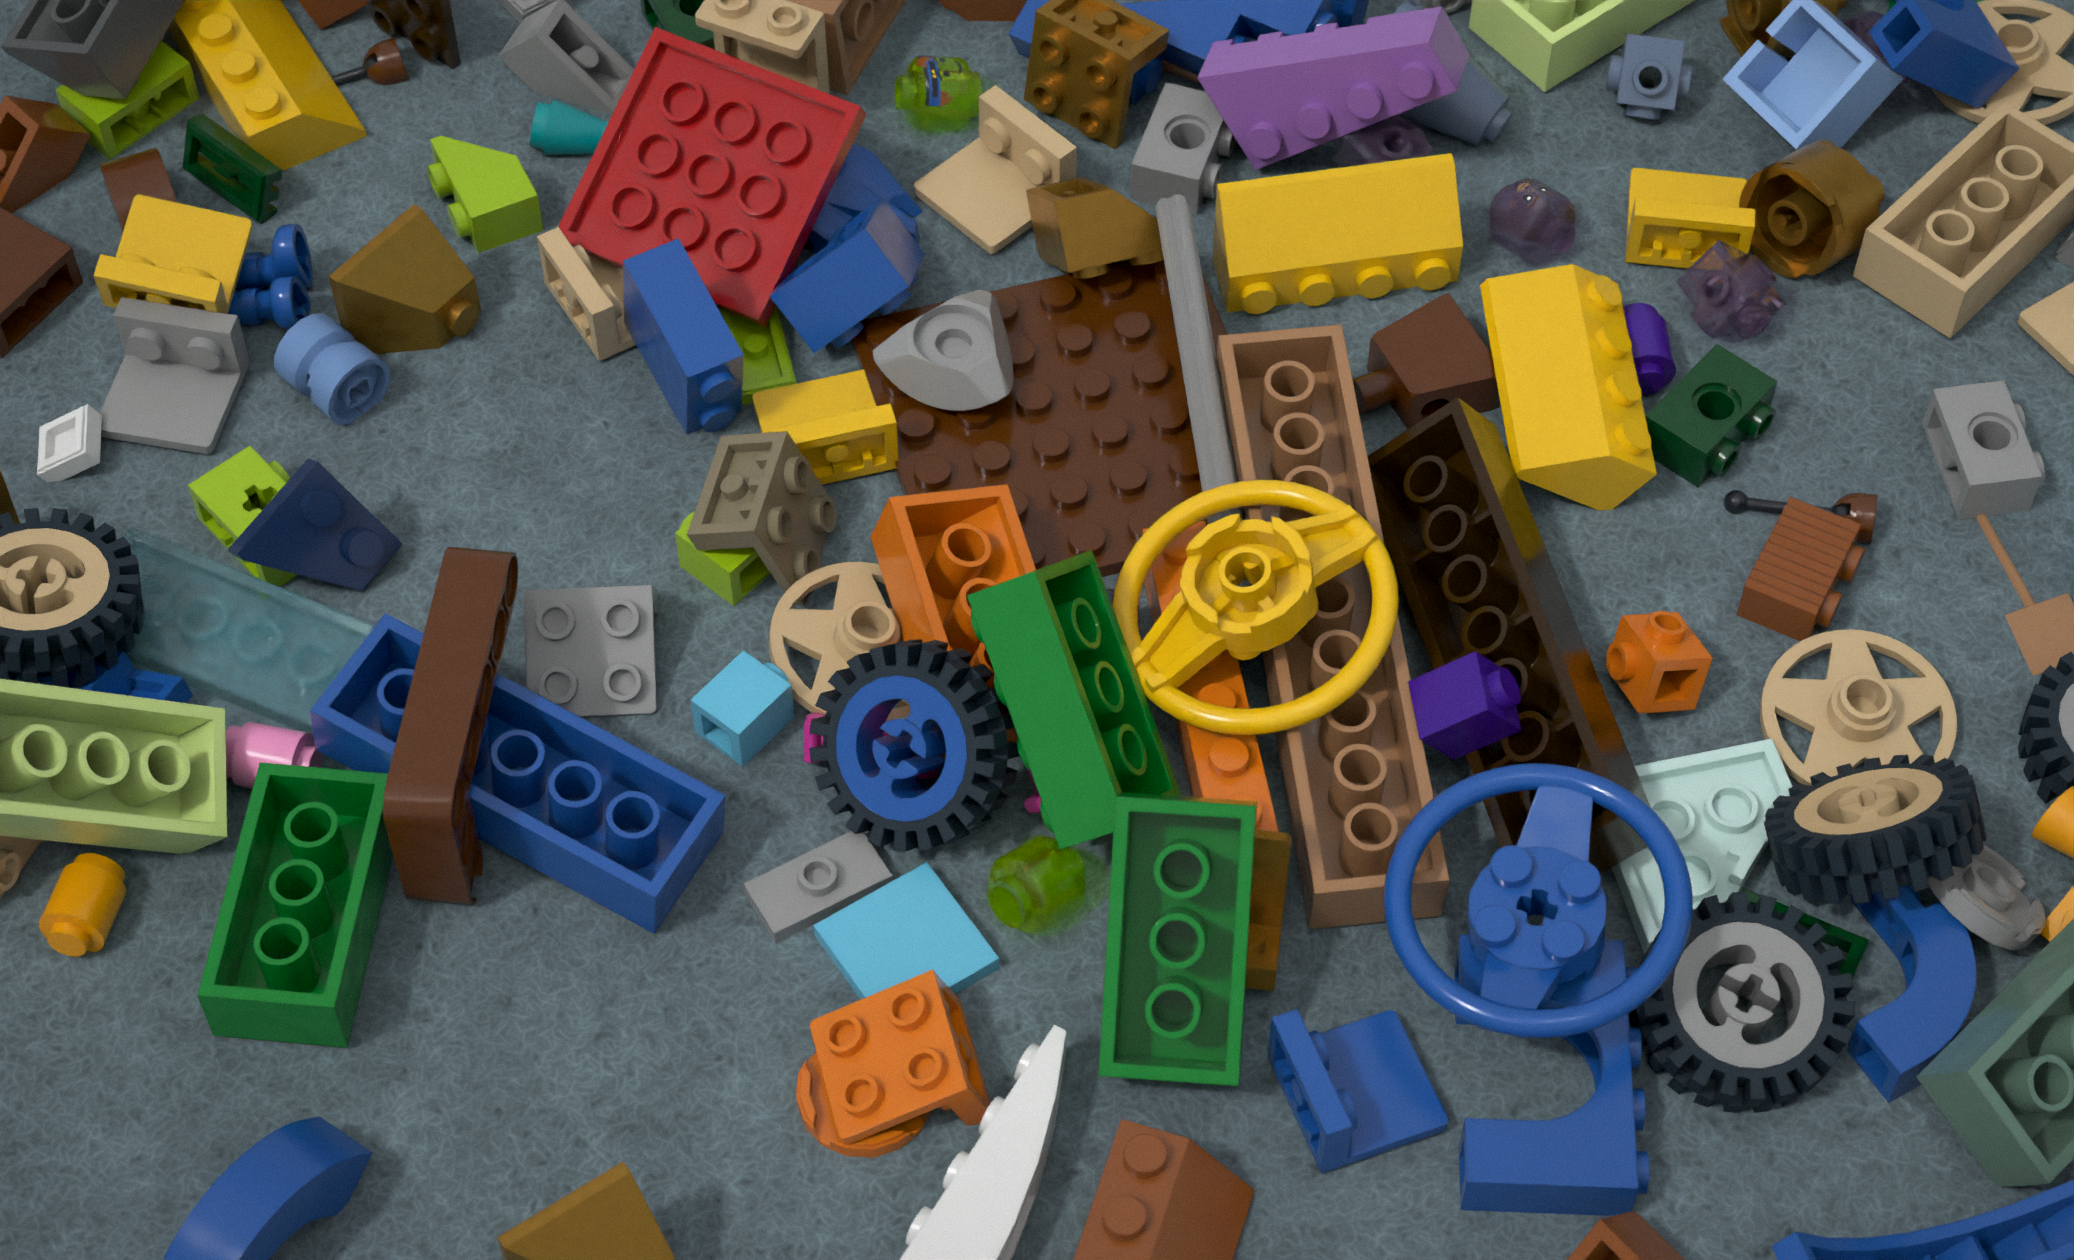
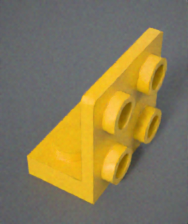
(1683, 215)
(175, 256)
(833, 425)

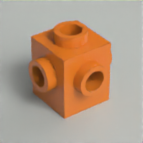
(1658, 662)

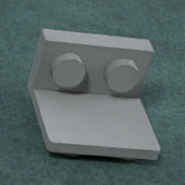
(175, 376)
(592, 648)

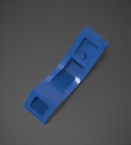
(1940, 987)
(272, 1192)

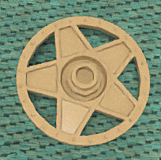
(2036, 53)
(837, 635)
(1854, 709)

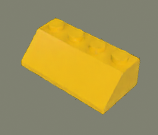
(265, 78)
(1337, 233)
(1568, 384)

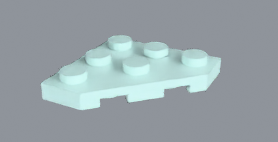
(1716, 815)

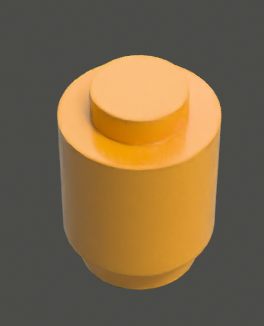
(83, 905)

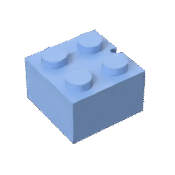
(1823, 88)

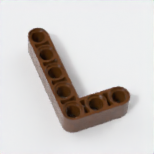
(443, 726)

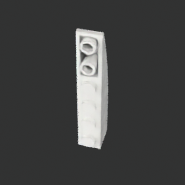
(997, 1182)

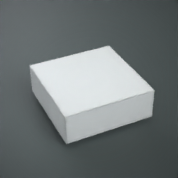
(69, 444)

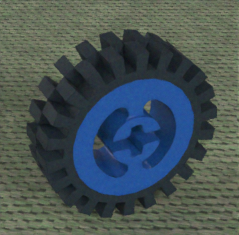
(880, 773)

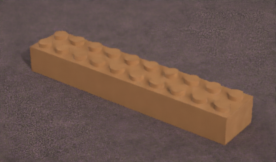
(1361, 767)

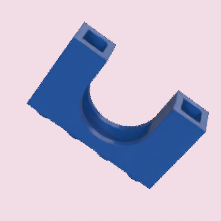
(1945, 48)
(1574, 1161)

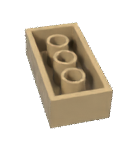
(1972, 221)

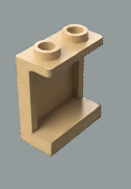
(770, 36)

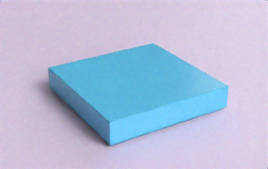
(904, 933)

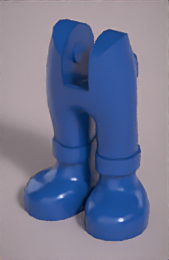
(288, 275)

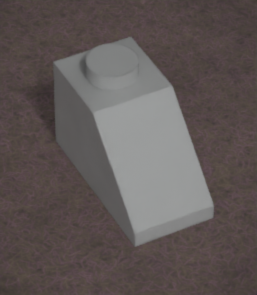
(567, 59)

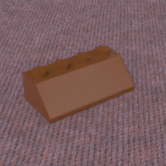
(1163, 1201)

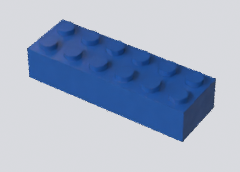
(541, 784)

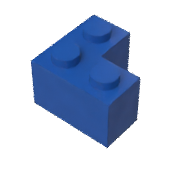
(859, 271)

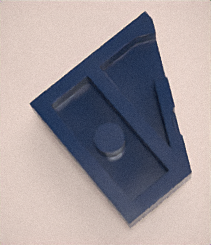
(317, 532)

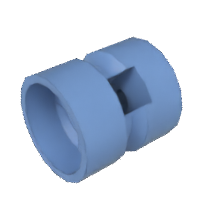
(331, 368)

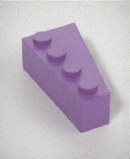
(1329, 82)

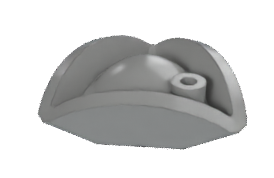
(951, 355)

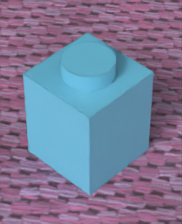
(743, 707)

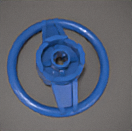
(1545, 877)

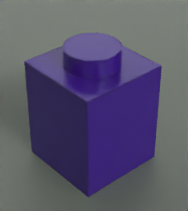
(1465, 705)

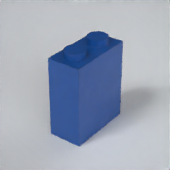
(683, 338)

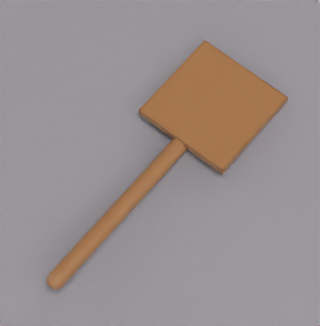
(2040, 629)

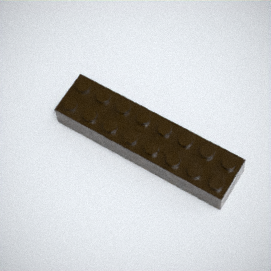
(1489, 587)

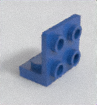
(1353, 1087)

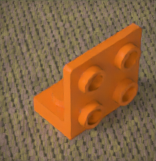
(899, 1058)

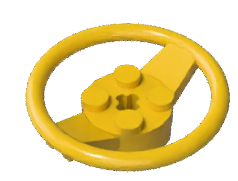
(1216, 614)

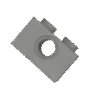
(1181, 149)
(1983, 449)

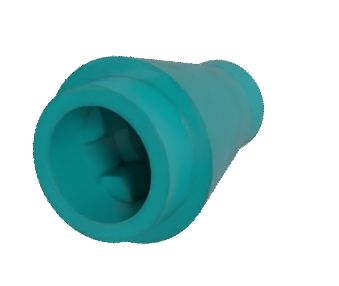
(565, 129)

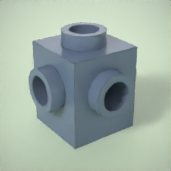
(1646, 51)

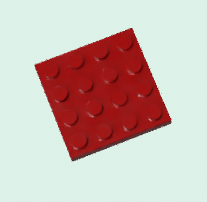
(715, 159)

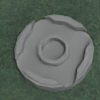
(1991, 902)

